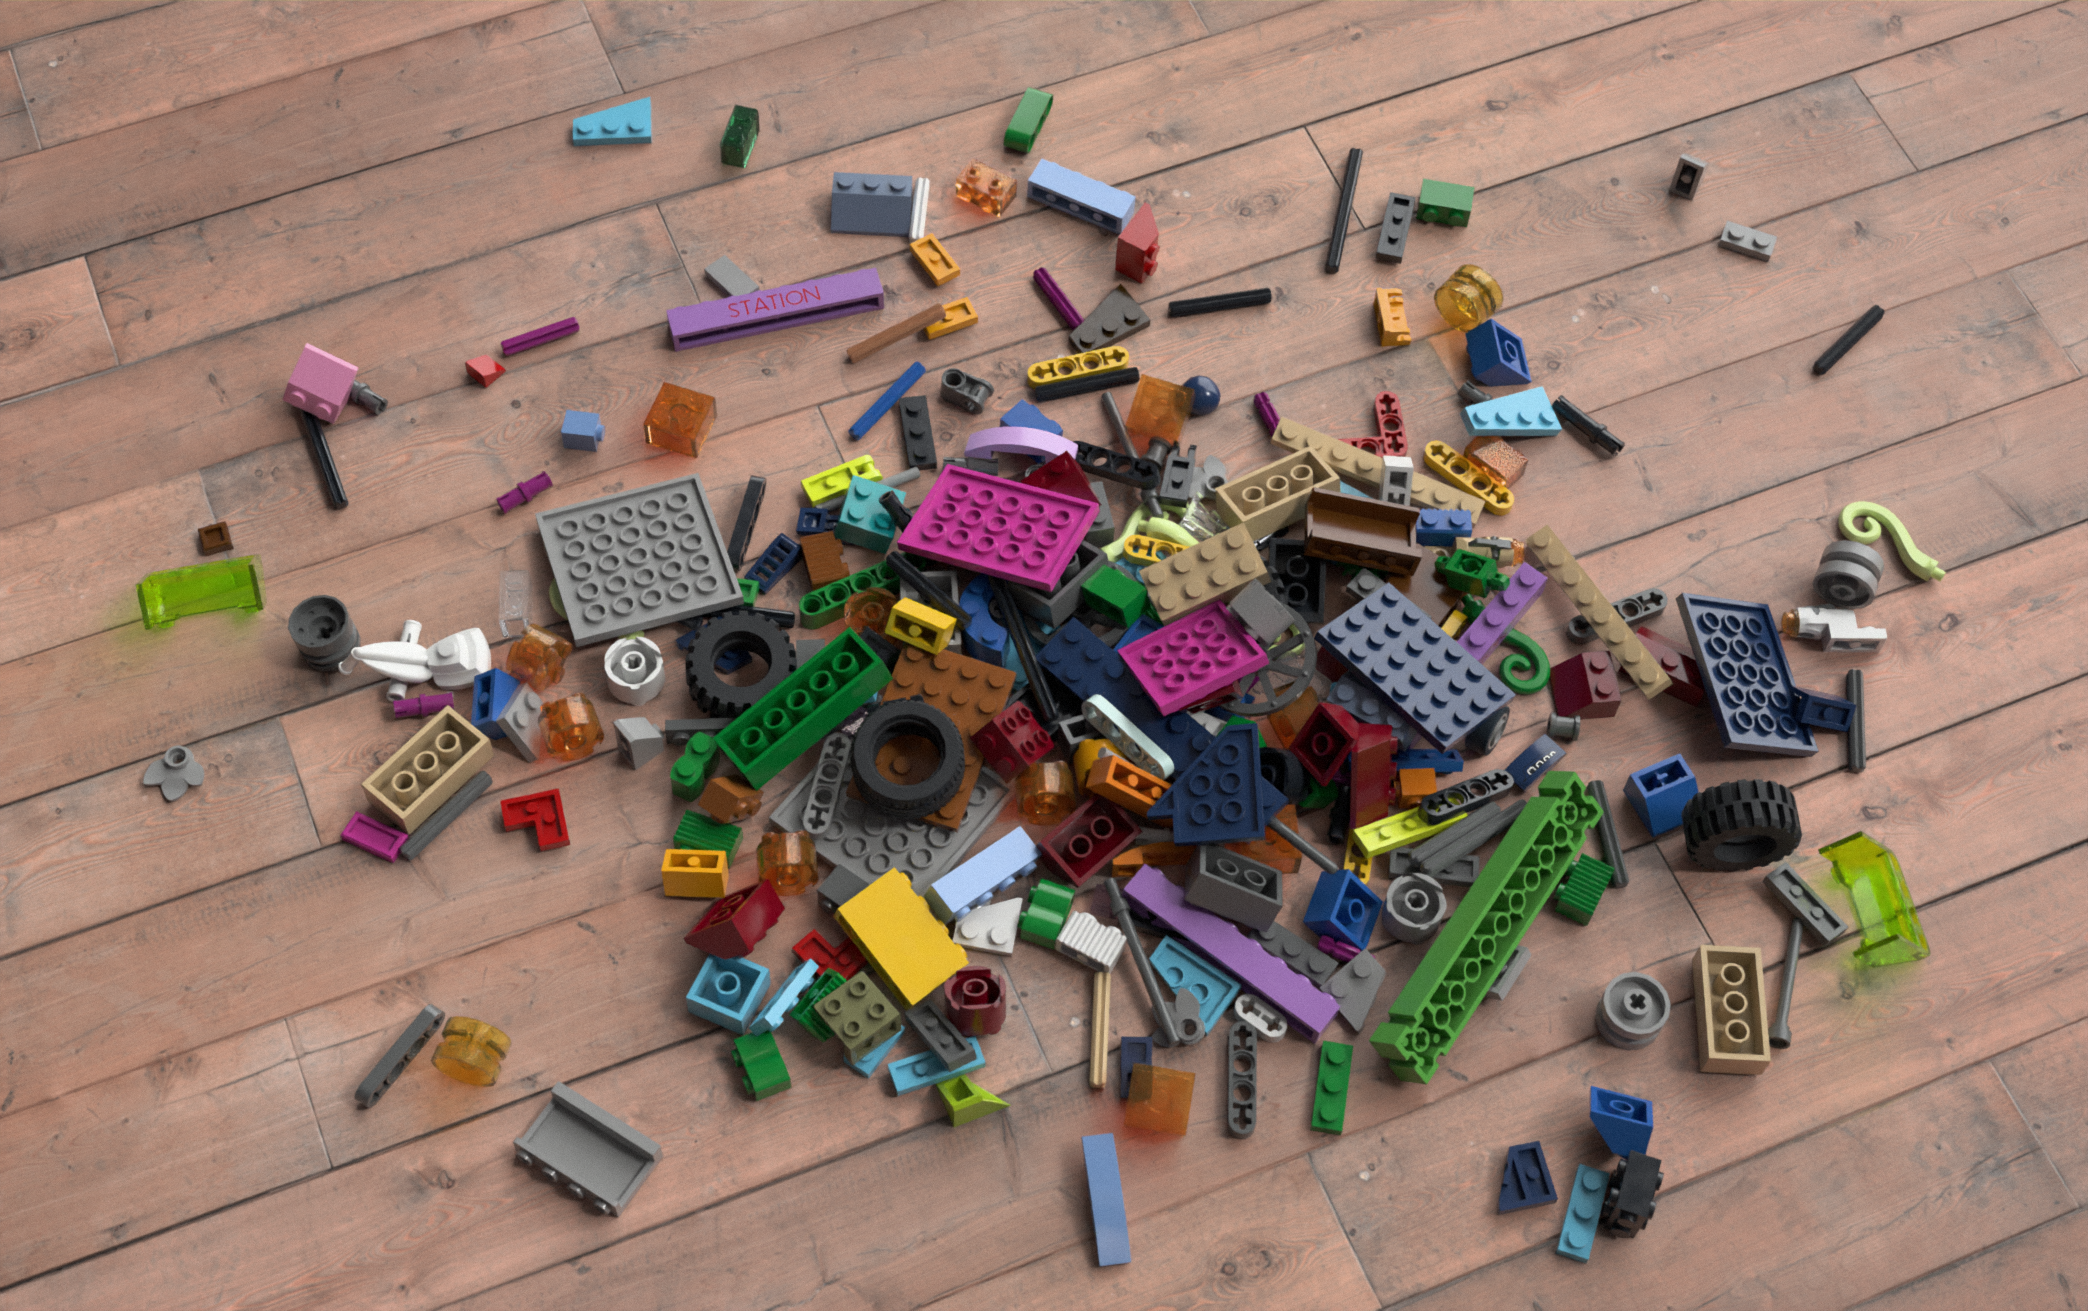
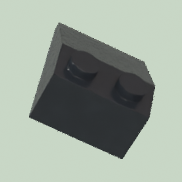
(1301, 577)

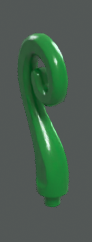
(1473, 609)

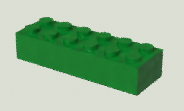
(803, 708)

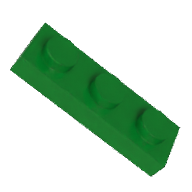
(1331, 1088)

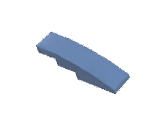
(1106, 1199)

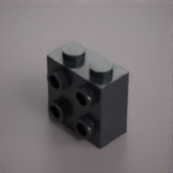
(1632, 1194)

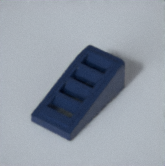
(784, 549)

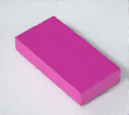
(374, 837)

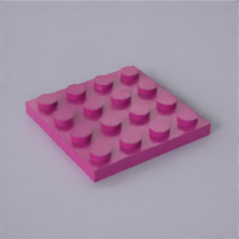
(1192, 657)

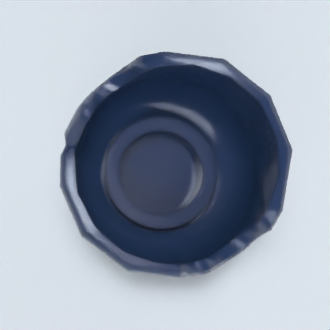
(1206, 393)

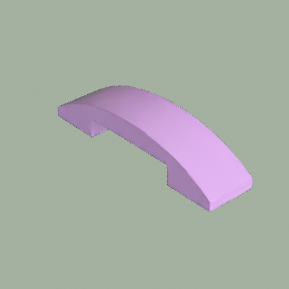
(1018, 440)

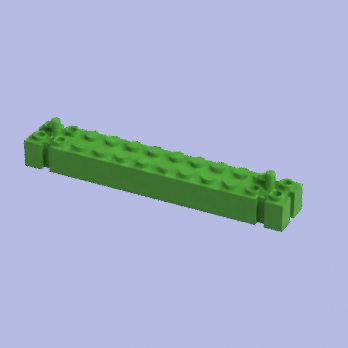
(1486, 927)

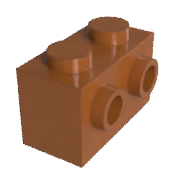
(731, 799)

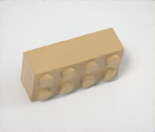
(1275, 493)
(1204, 574)
(428, 770)
(1731, 1010)

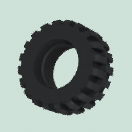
(731, 633)
(1741, 825)

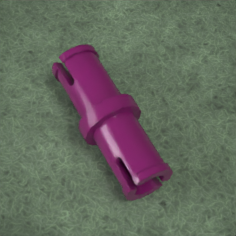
(524, 492)
(422, 705)

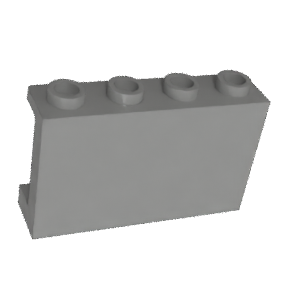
(589, 1151)

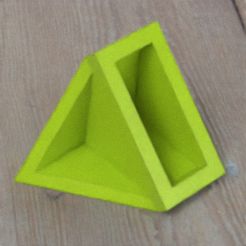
(966, 1100)

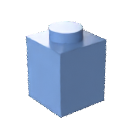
(582, 430)

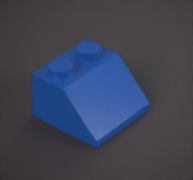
(1497, 355)
(1343, 909)
(1621, 1120)

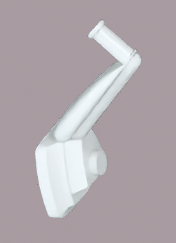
(450, 661)

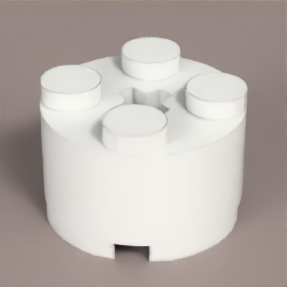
(634, 670)

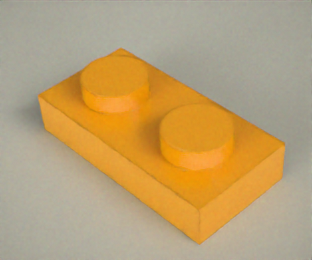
(935, 259)
(958, 316)

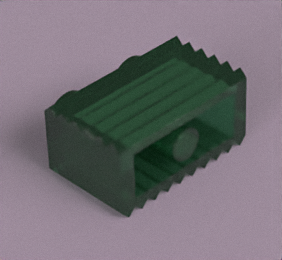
(739, 136)

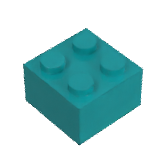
(864, 518)

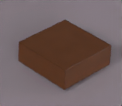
(215, 538)

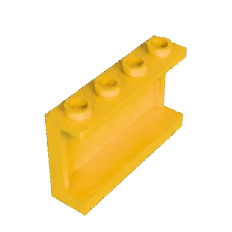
(901, 938)

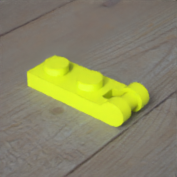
(836, 480)

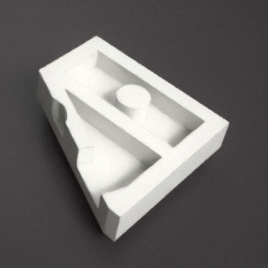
(990, 928)

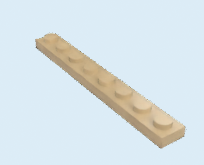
(1367, 468)
(1598, 612)

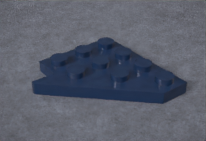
(1218, 793)

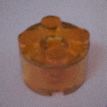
(870, 609)
(538, 657)
(570, 727)
(1045, 793)
(787, 862)

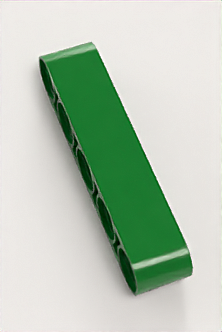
(831, 611)

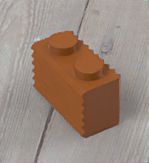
(822, 559)

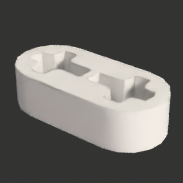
(1260, 1017)

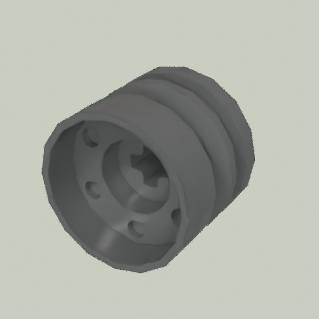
(323, 632)

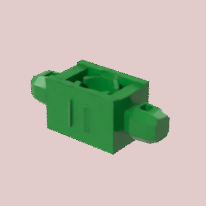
(1472, 573)

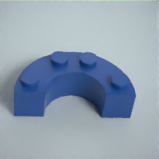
(984, 637)

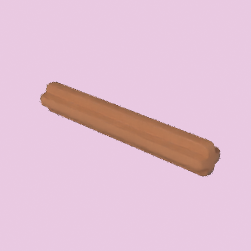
(896, 333)

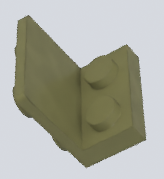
(859, 1016)

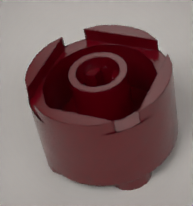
(975, 1001)

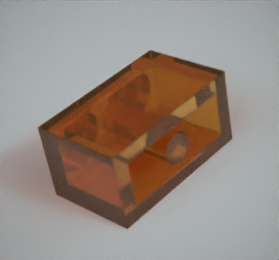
(1496, 459)

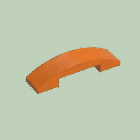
(1152, 854)

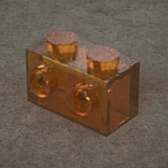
(986, 187)

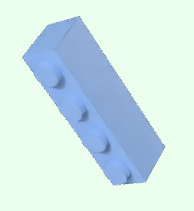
(1081, 196)
(982, 875)

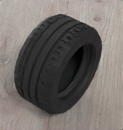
(907, 719)

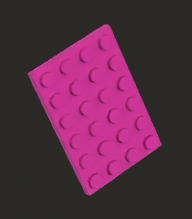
(999, 527)

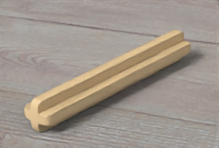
(1099, 1033)

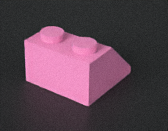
(320, 383)

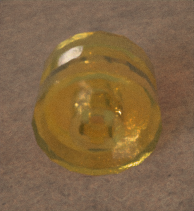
(1468, 298)
(471, 1051)

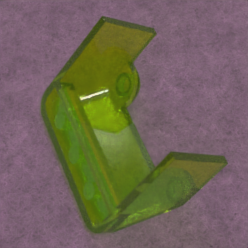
(202, 589)
(1880, 899)

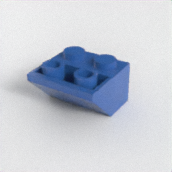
(1661, 793)

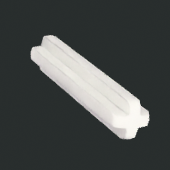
(919, 209)

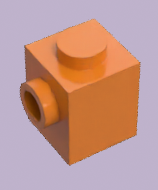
(1413, 786)

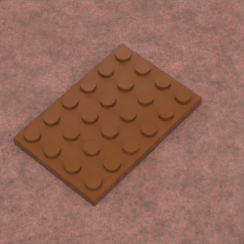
(963, 690)

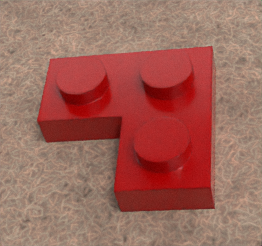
(538, 810)
(844, 959)

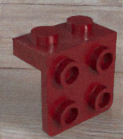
(1012, 741)

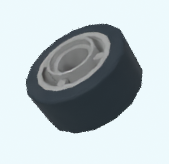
(1488, 734)

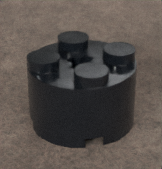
(1285, 773)

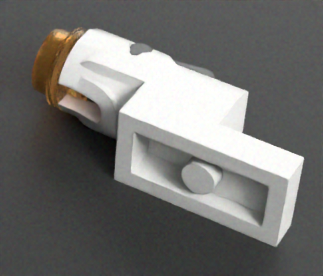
(1834, 627)

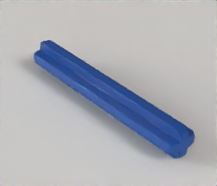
(887, 400)

